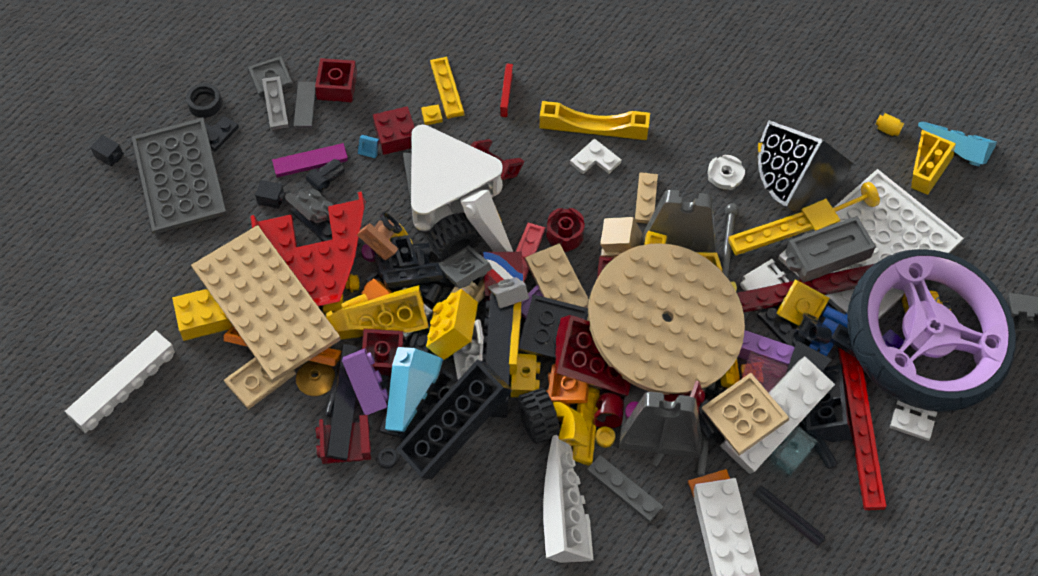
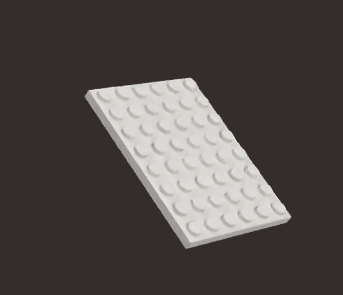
(894, 226)

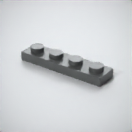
(624, 488)

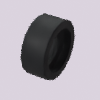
(203, 111)

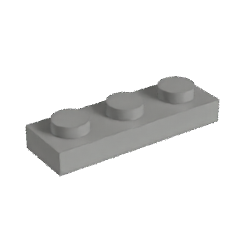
(275, 103)

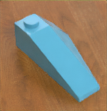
(968, 147)
(410, 379)

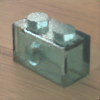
(793, 451)

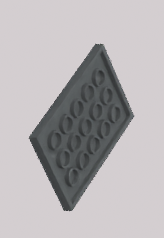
(178, 176)

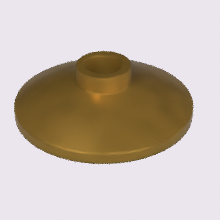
(315, 385)

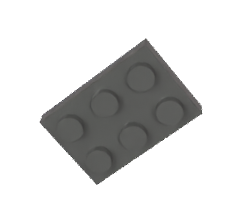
(464, 267)

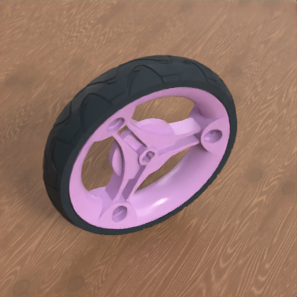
(932, 329)

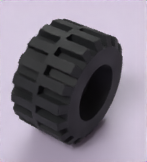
(452, 235)
(538, 415)

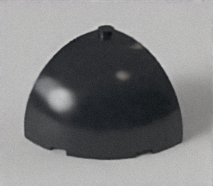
(799, 167)

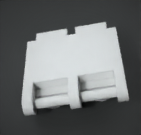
(763, 277)

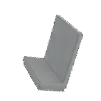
(509, 291)

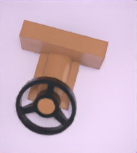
(379, 236)

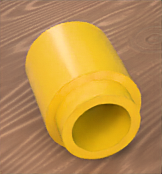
(889, 124)

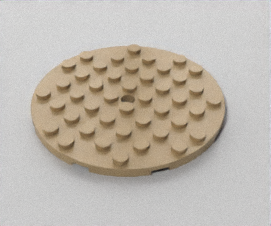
(660, 354)

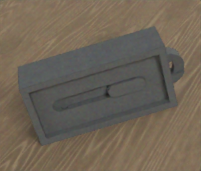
(829, 249)

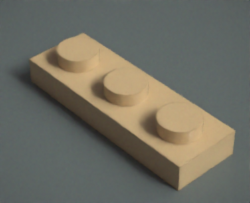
(646, 197)

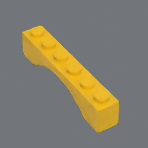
(626, 125)

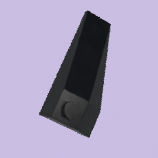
(434, 394)
(831, 414)

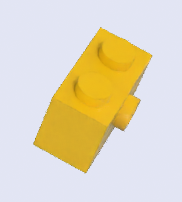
(525, 378)

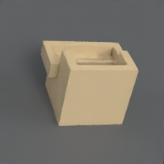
(619, 236)

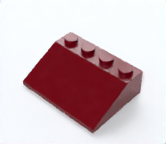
(580, 359)

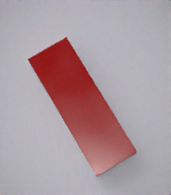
(506, 90)

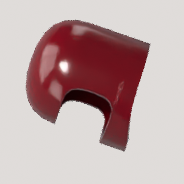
(611, 404)

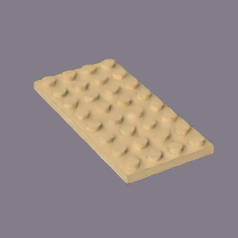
(265, 303)

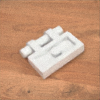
(912, 424)

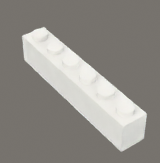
(120, 382)

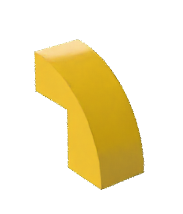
(573, 428)

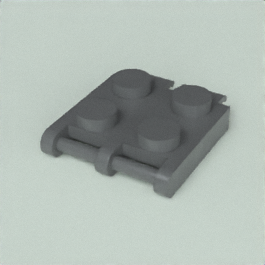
(310, 204)

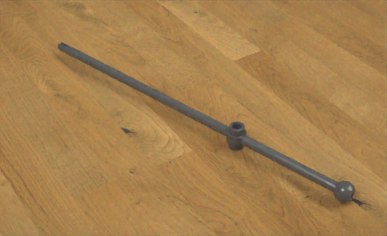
(731, 211)

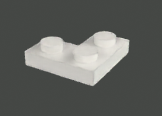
(595, 153)

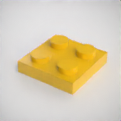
(802, 300)

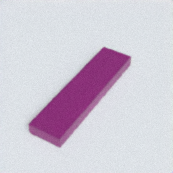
(309, 160)

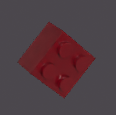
(336, 80)
(394, 130)
(383, 347)

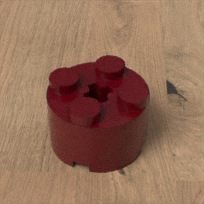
(566, 228)

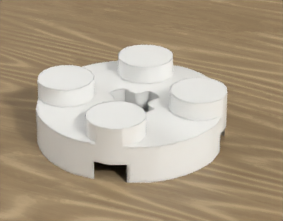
(724, 163)

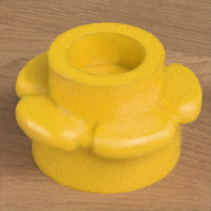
(352, 282)

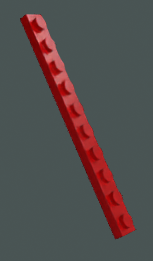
(862, 433)

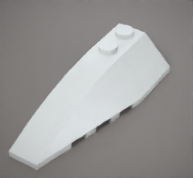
(565, 523)

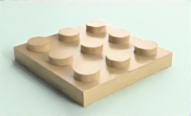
(745, 414)

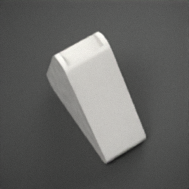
(444, 172)

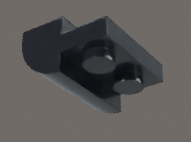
(404, 256)

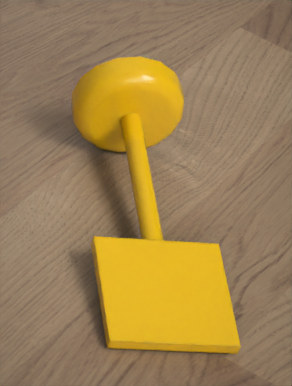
(823, 215)

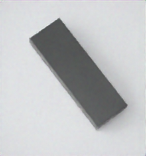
(305, 105)

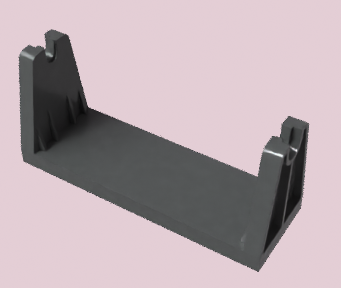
(656, 423)

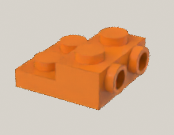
(566, 389)

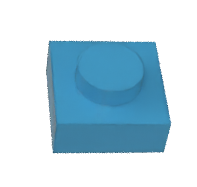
(368, 146)

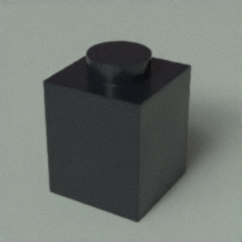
(107, 150)
(270, 194)

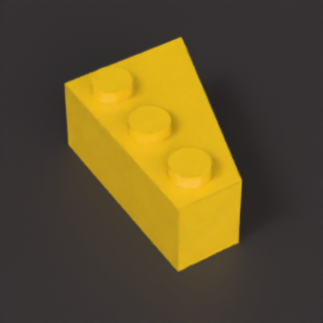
(931, 161)

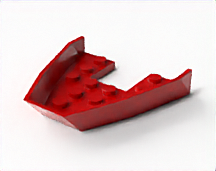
(322, 265)

